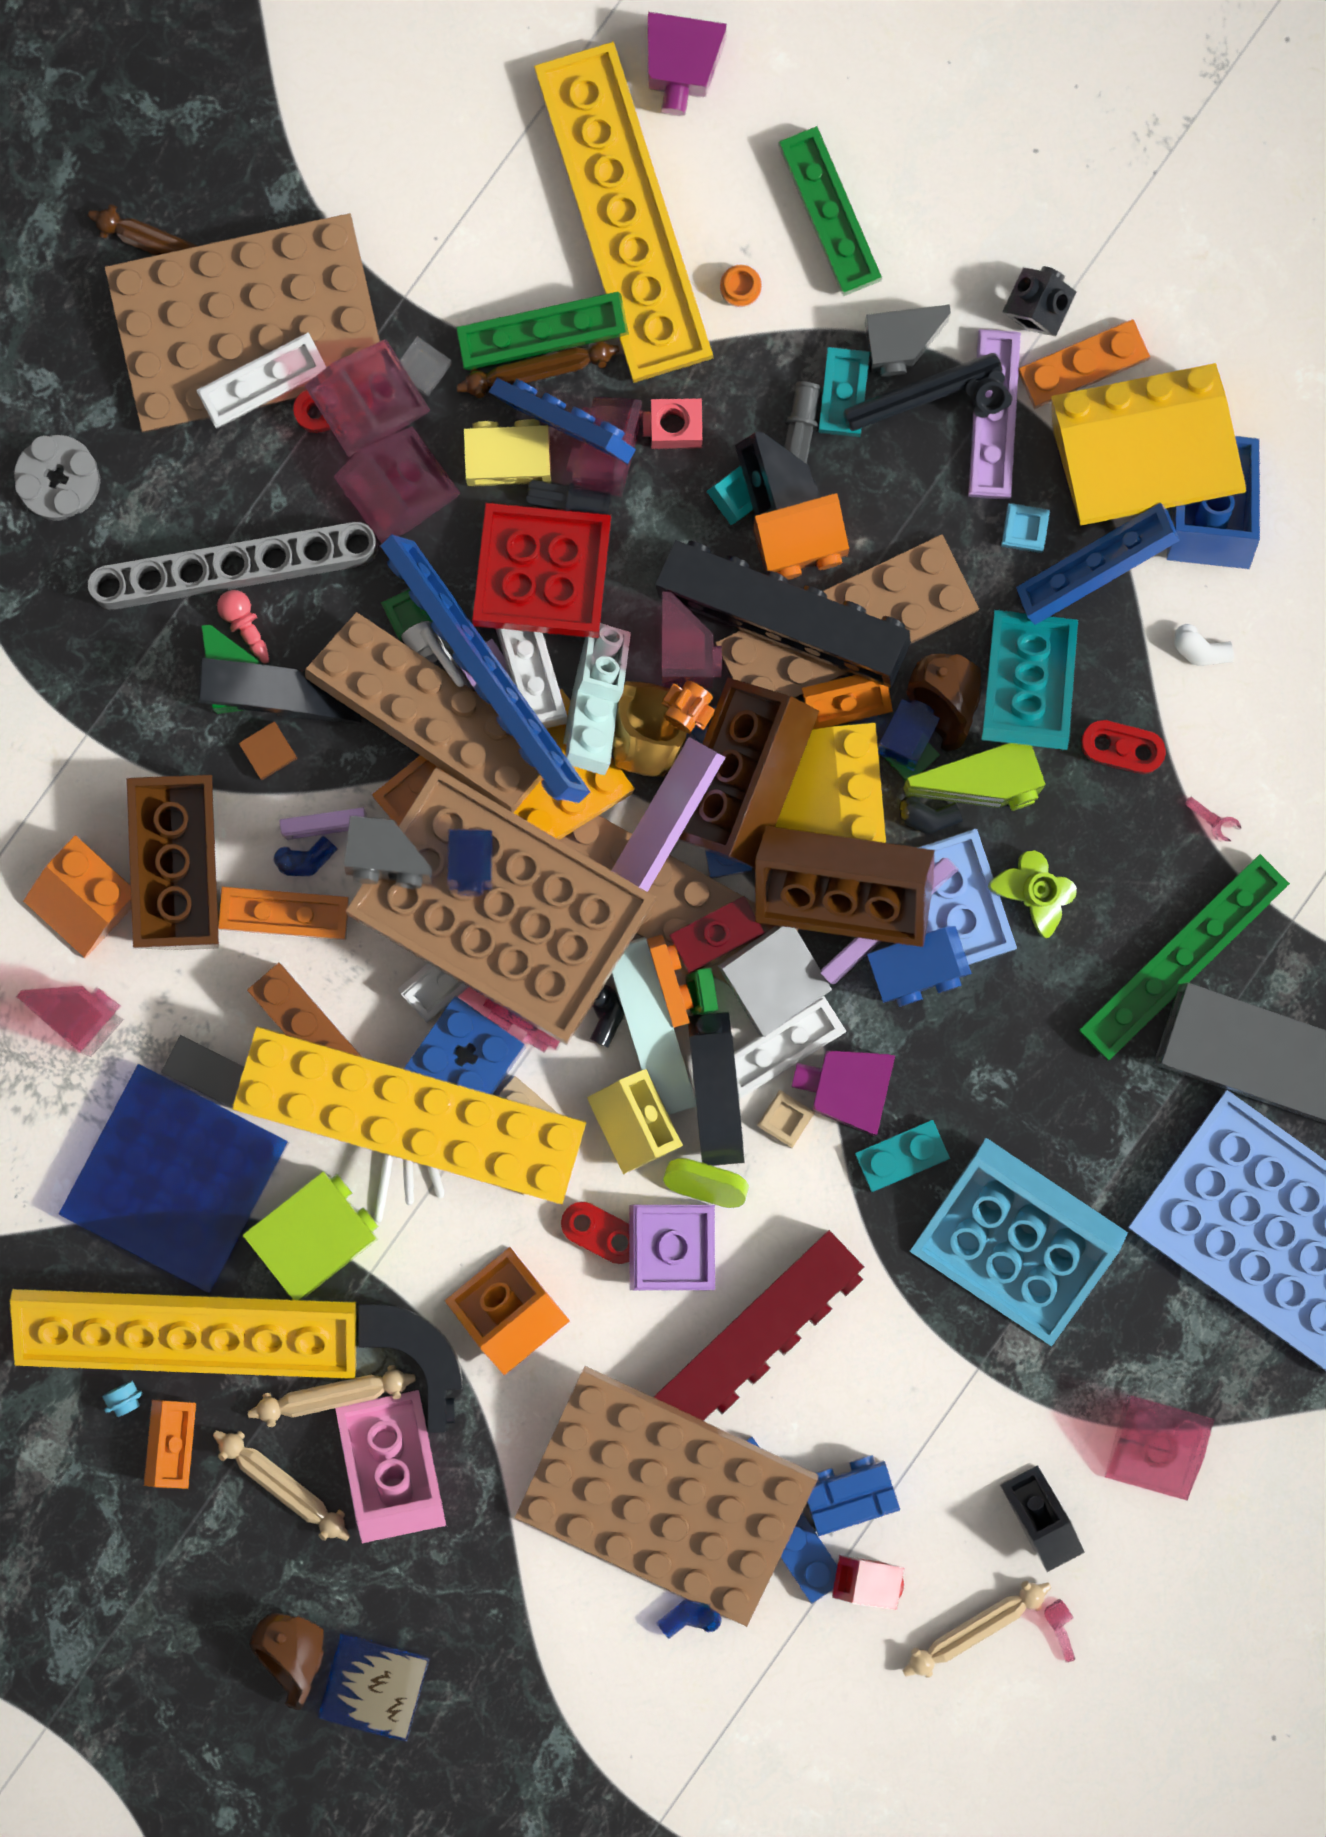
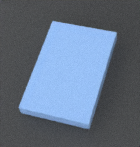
(967, 900)

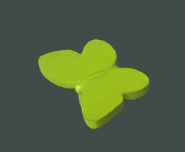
(1037, 889)

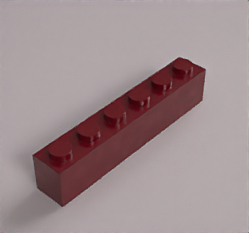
(764, 1328)

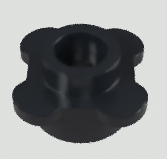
(996, 402)

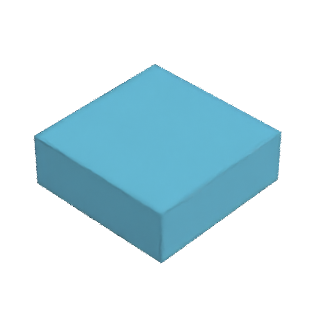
(1025, 528)

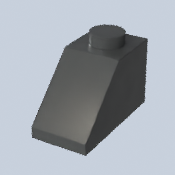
(902, 337)

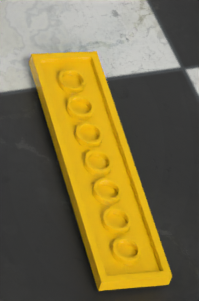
(623, 210)
(409, 1115)
(184, 1334)

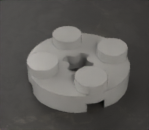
(67, 499)

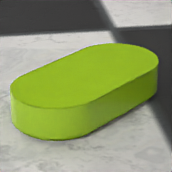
(706, 1183)

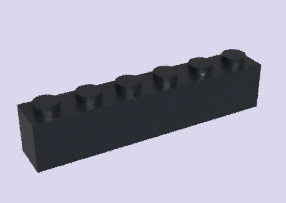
(785, 613)

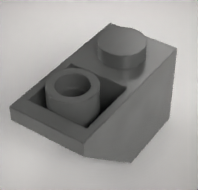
(382, 851)

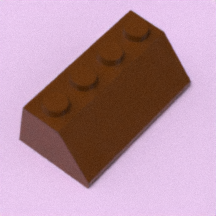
(762, 747)
(172, 862)
(844, 886)

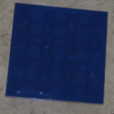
(174, 1178)

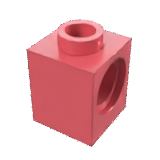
(688, 410)

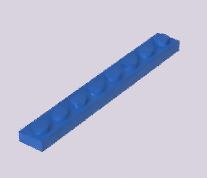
(491, 679)

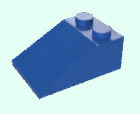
(1222, 528)

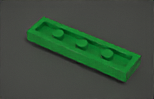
(830, 211)
(542, 330)

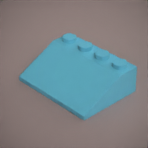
(1019, 1242)

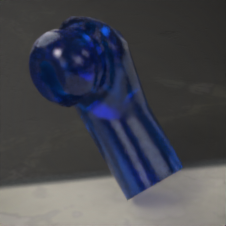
(690, 1614)

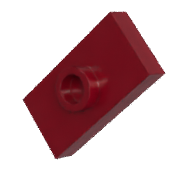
(716, 934)

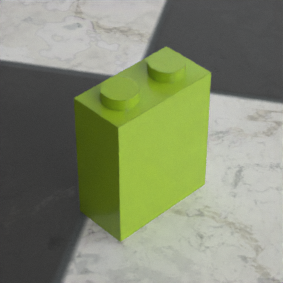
(312, 1235)

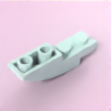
(595, 699)

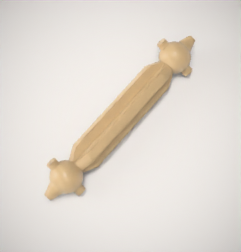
(331, 1396)
(281, 1485)
(976, 1629)

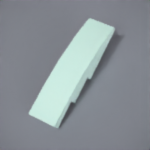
(652, 1026)

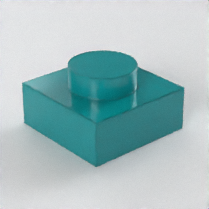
(732, 496)

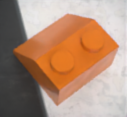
(802, 536)
(80, 896)
(507, 1311)

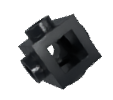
(1040, 300)

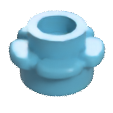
(122, 1399)

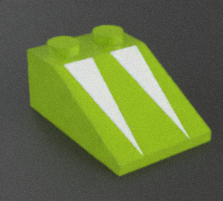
(990, 779)

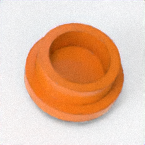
(740, 285)

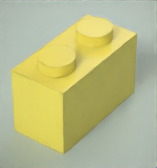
(507, 453)
(634, 1121)

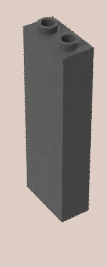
(1246, 1051)

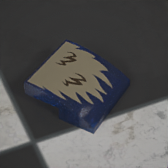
(373, 1687)

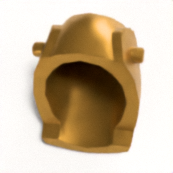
(642, 736)

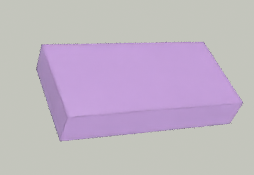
(318, 823)

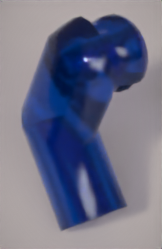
(304, 862)

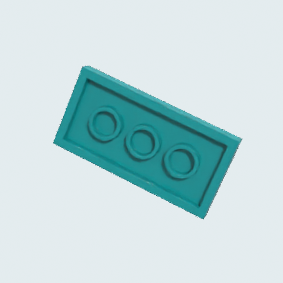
(1030, 680)

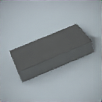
(204, 1070)

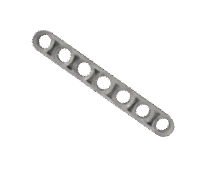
(213, 559)

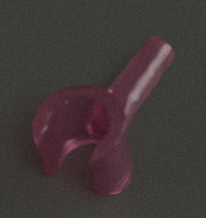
(1213, 819)
(1057, 1616)

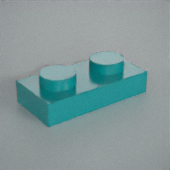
(842, 388)
(902, 1156)

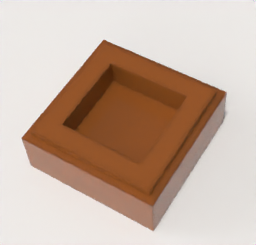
(268, 750)

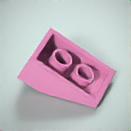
(390, 1467)

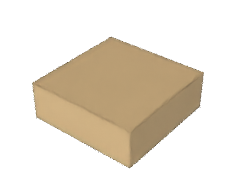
(785, 1119)

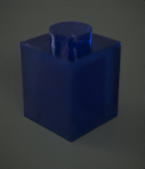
(909, 733)
(470, 861)

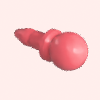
(235, 608)

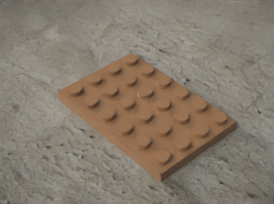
(231, 302)
(530, 943)
(666, 1496)

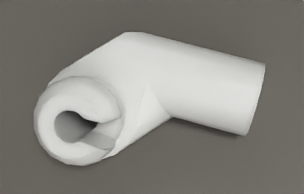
(1198, 650)

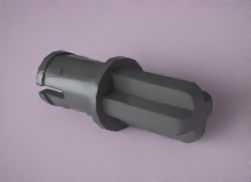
(802, 419)

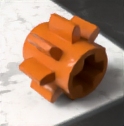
(688, 706)

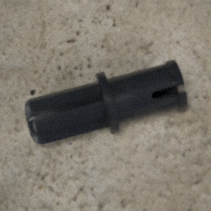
(567, 497)

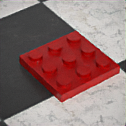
(541, 570)

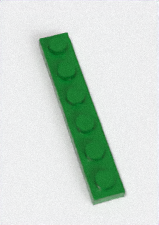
(1183, 957)

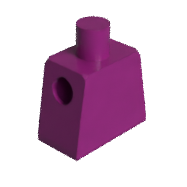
(682, 58)
(848, 1087)

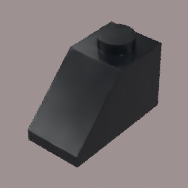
(774, 474)
(1042, 1518)

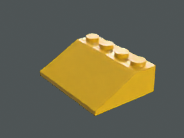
(1147, 443)
(838, 785)

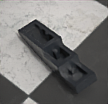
(268, 690)

